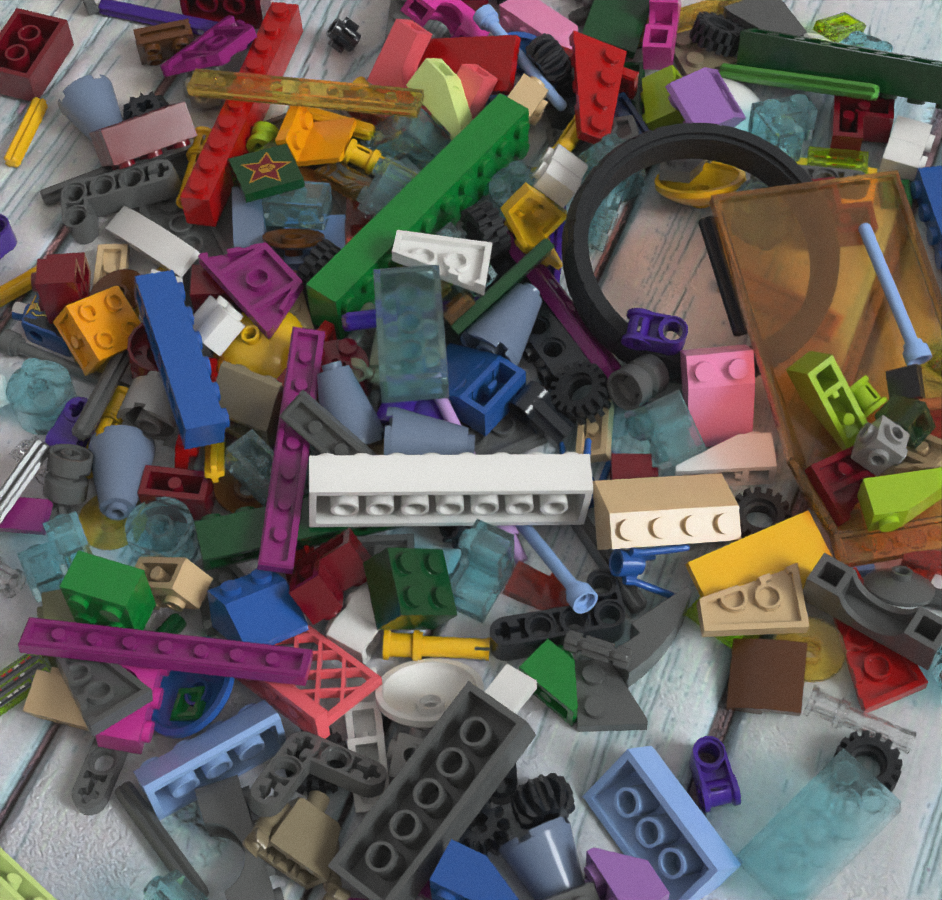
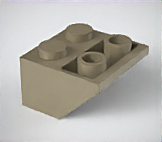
(251, 401)

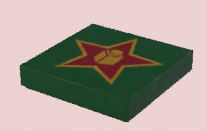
(266, 173)

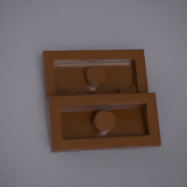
(766, 676)

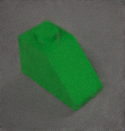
(555, 679)

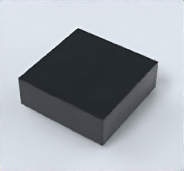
(906, 382)

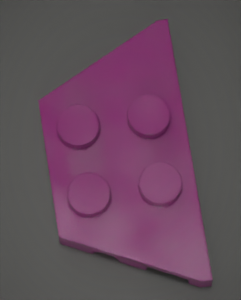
(212, 47)
(256, 282)

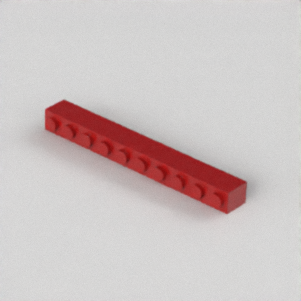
(211, 177)

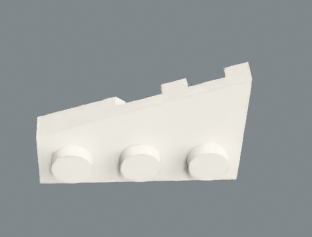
(459, 260)

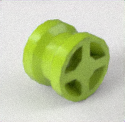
(261, 134)

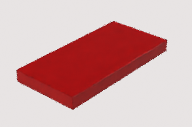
(493, 53)

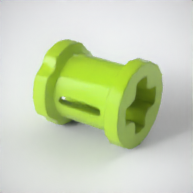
(867, 396)

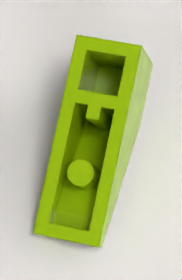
(828, 396)
(898, 498)

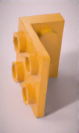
(314, 141)
(97, 327)

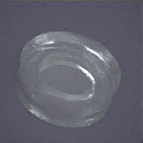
(627, 444)

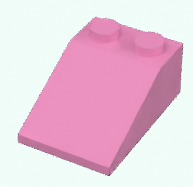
(719, 390)

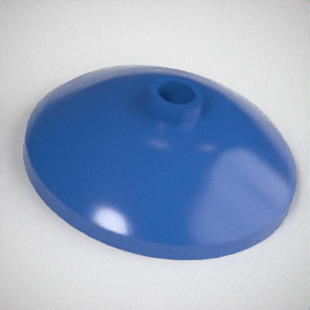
(215, 695)

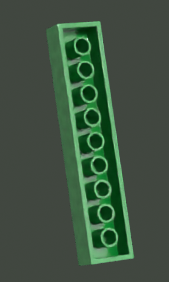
(425, 205)

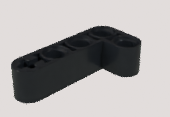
(556, 620)

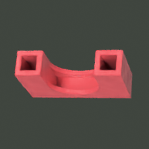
(402, 56)

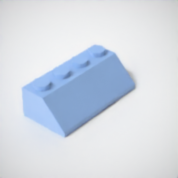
(217, 754)
(660, 822)

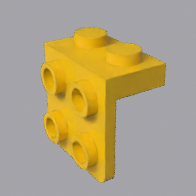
(531, 219)

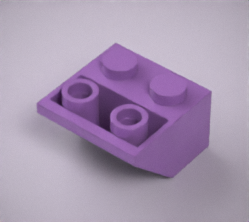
(705, 99)
(623, 877)

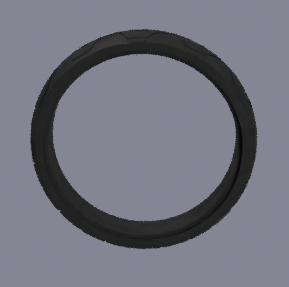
(649, 148)

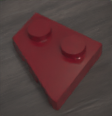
(838, 483)

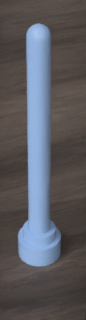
(488, 20)
(914, 349)
(578, 593)

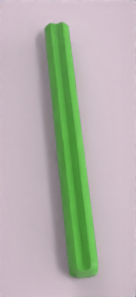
(801, 82)

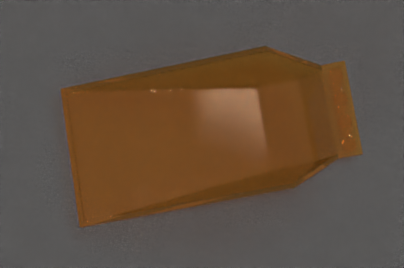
(814, 289)

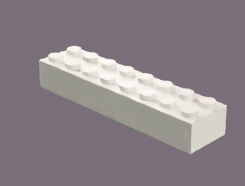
(449, 489)

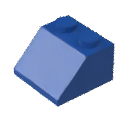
(256, 609)

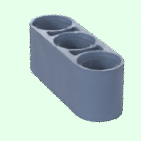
(247, 220)

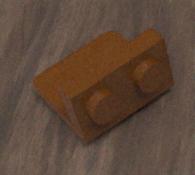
(162, 41)

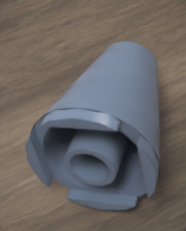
(90, 104)
(506, 324)
(346, 401)
(422, 434)
(119, 467)
(545, 858)

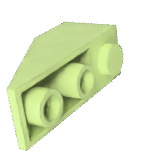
(442, 95)

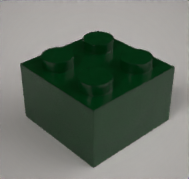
(409, 589)

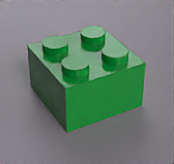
(107, 592)

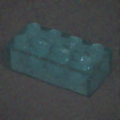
(410, 334)
(819, 831)

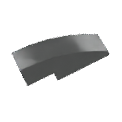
(654, 634)

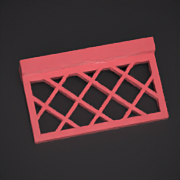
(299, 704)

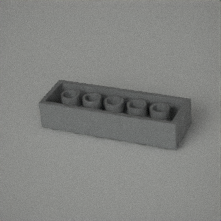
(433, 797)

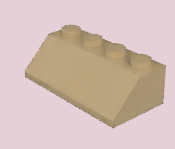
(664, 511)

